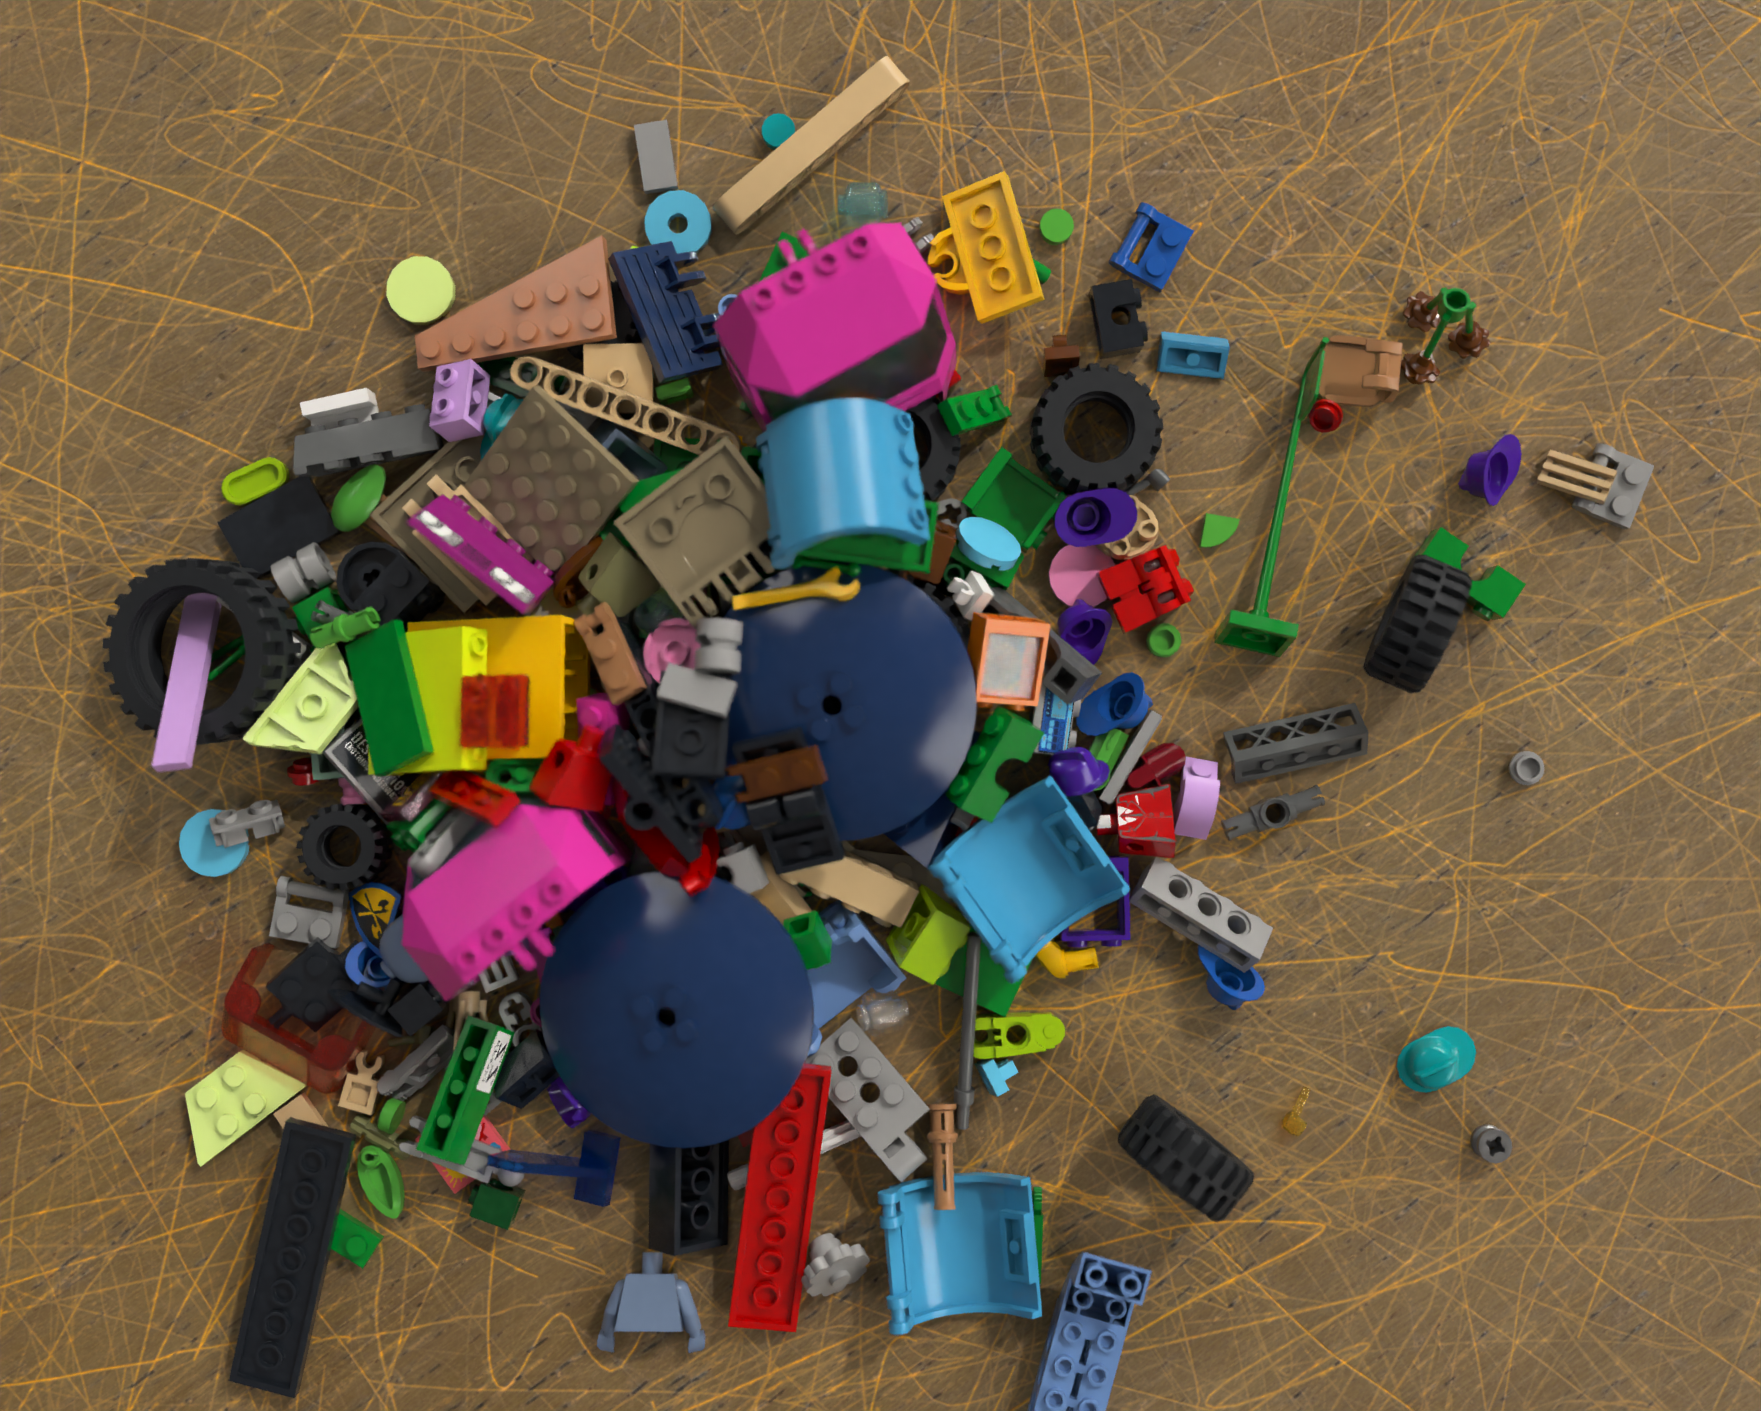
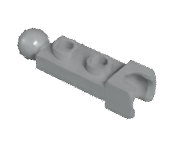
(476, 1162)

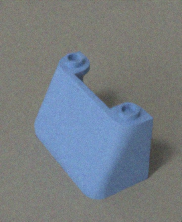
(855, 967)

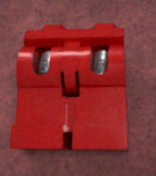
(1158, 581)

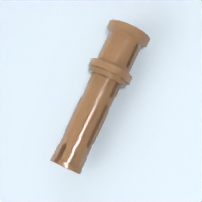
(943, 1198)

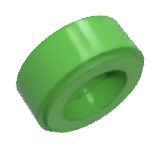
(1056, 226)
(1163, 640)
(391, 1115)

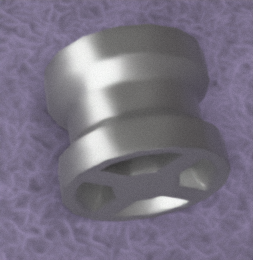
(1484, 1138)

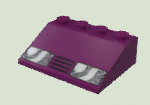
(483, 553)

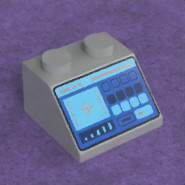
(1055, 721)

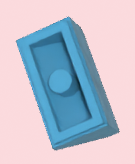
(1192, 355)

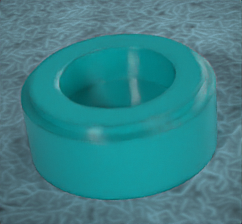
(777, 129)

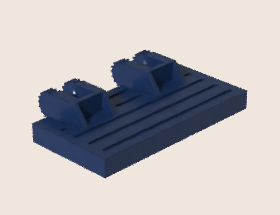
(664, 317)

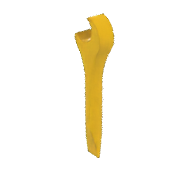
(824, 586)

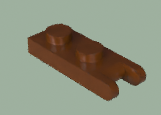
(779, 773)

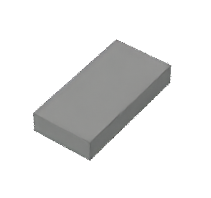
(656, 156)
(697, 690)

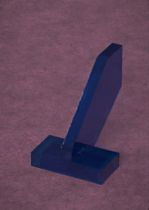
(593, 1169)

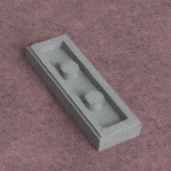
(1129, 757)

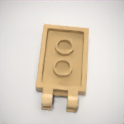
(477, 510)

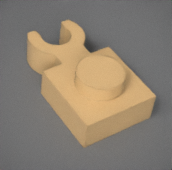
(360, 1088)

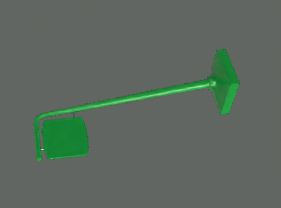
(1255, 629)

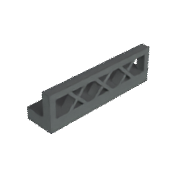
(1299, 748)

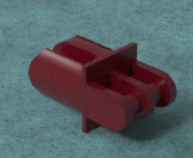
(1157, 765)

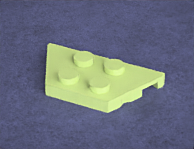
(309, 706)
(235, 1101)

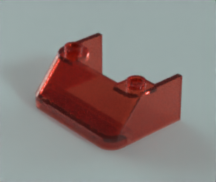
(318, 1066)

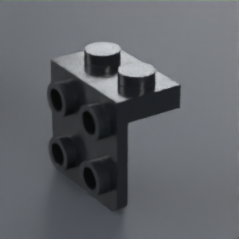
(401, 594)

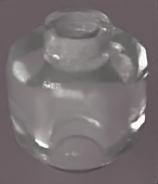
(882, 1013)

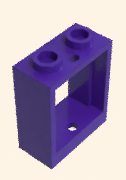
(1108, 937)

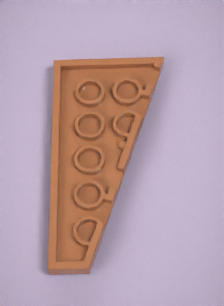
(544, 311)

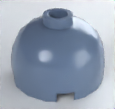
(395, 957)

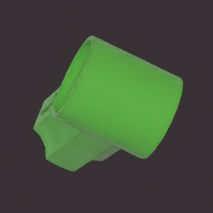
(1108, 748)

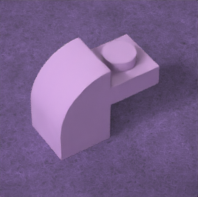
(1197, 798)

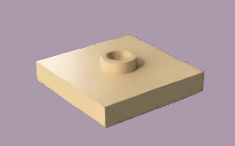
(621, 367)

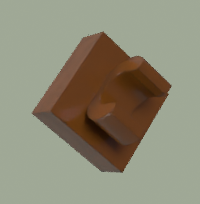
(1060, 357)

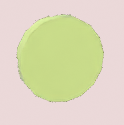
(420, 290)

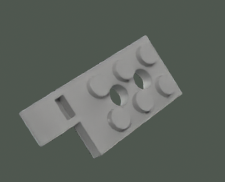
(891, 1115)

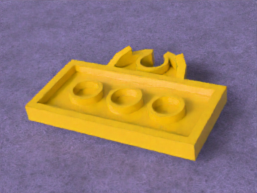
(986, 249)

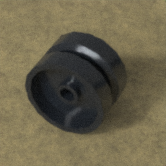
(362, 567)

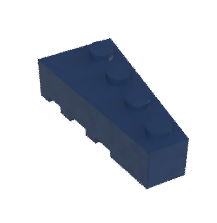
(931, 830)

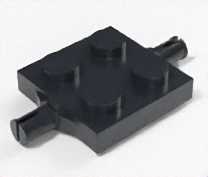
(305, 983)

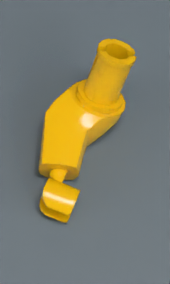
(1062, 962)

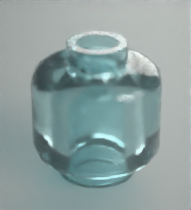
(863, 203)
(654, 611)

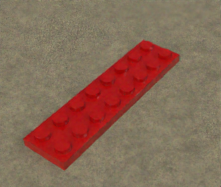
(779, 1207)

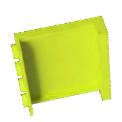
(439, 663)

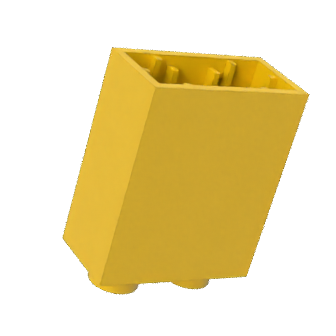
(557, 666)

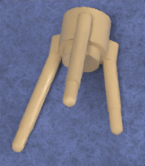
(463, 1005)

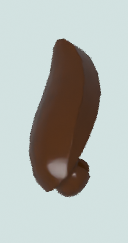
(567, 585)

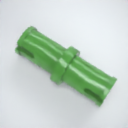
(345, 628)

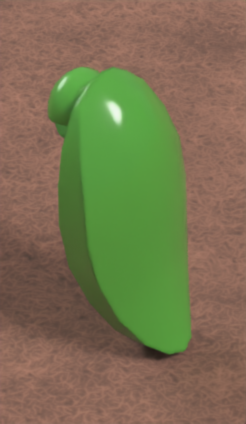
(358, 498)
(381, 1180)

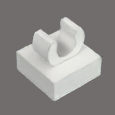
(970, 594)

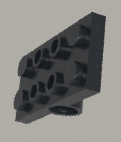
(647, 796)
(794, 822)

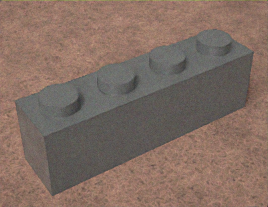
(365, 443)

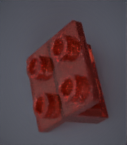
(495, 711)

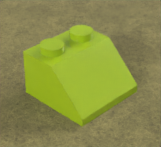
(928, 936)

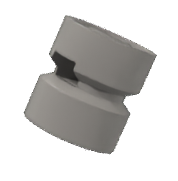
(300, 574)
(718, 646)

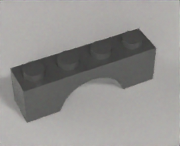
(1065, 669)

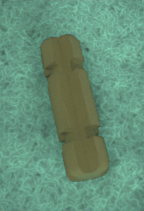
(389, 1142)

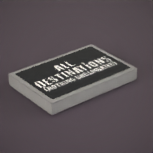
(350, 758)

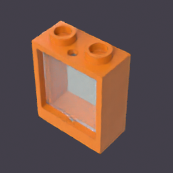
(1007, 659)

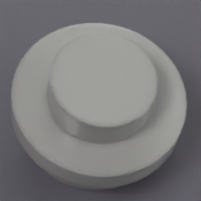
(1526, 768)

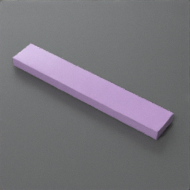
(187, 683)

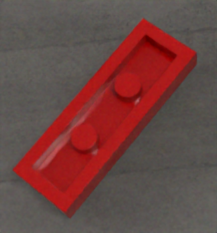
(475, 796)

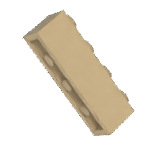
(860, 887)

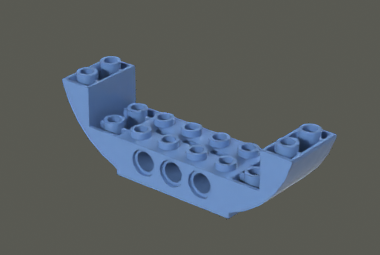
(1087, 1334)

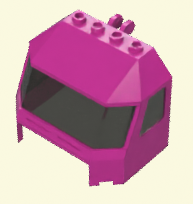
(840, 326)

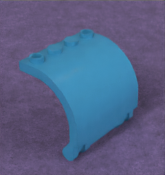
(840, 473)
(1027, 875)
(960, 1257)

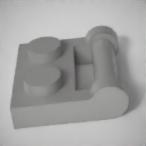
(1626, 489)
(308, 923)

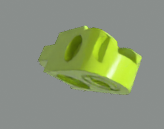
(1041, 1033)

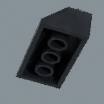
(688, 1198)

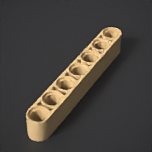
(811, 145)
(610, 405)

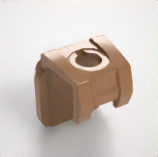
(1360, 371)

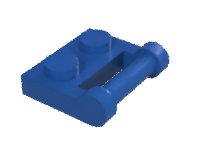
(1161, 251)

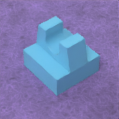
(995, 1074)

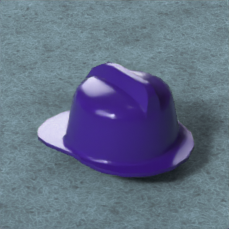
(1492, 471)
(1095, 517)
(1085, 629)
(1077, 771)

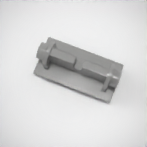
(231, 825)

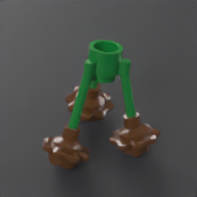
(1424, 313)

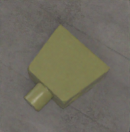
(616, 578)

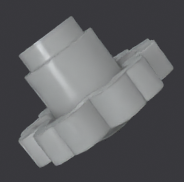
(833, 1265)

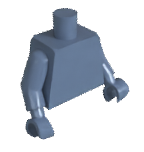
(651, 1304)

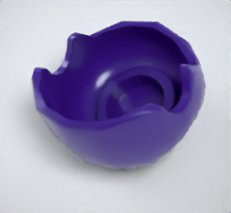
(566, 1104)

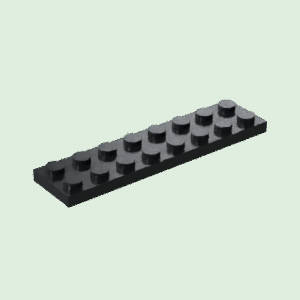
(292, 1257)

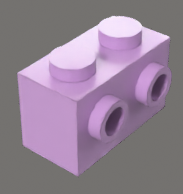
(459, 400)

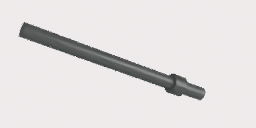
(964, 1091)

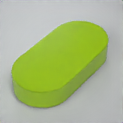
(254, 481)

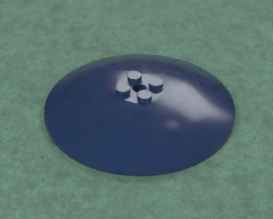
(899, 683)
(724, 974)

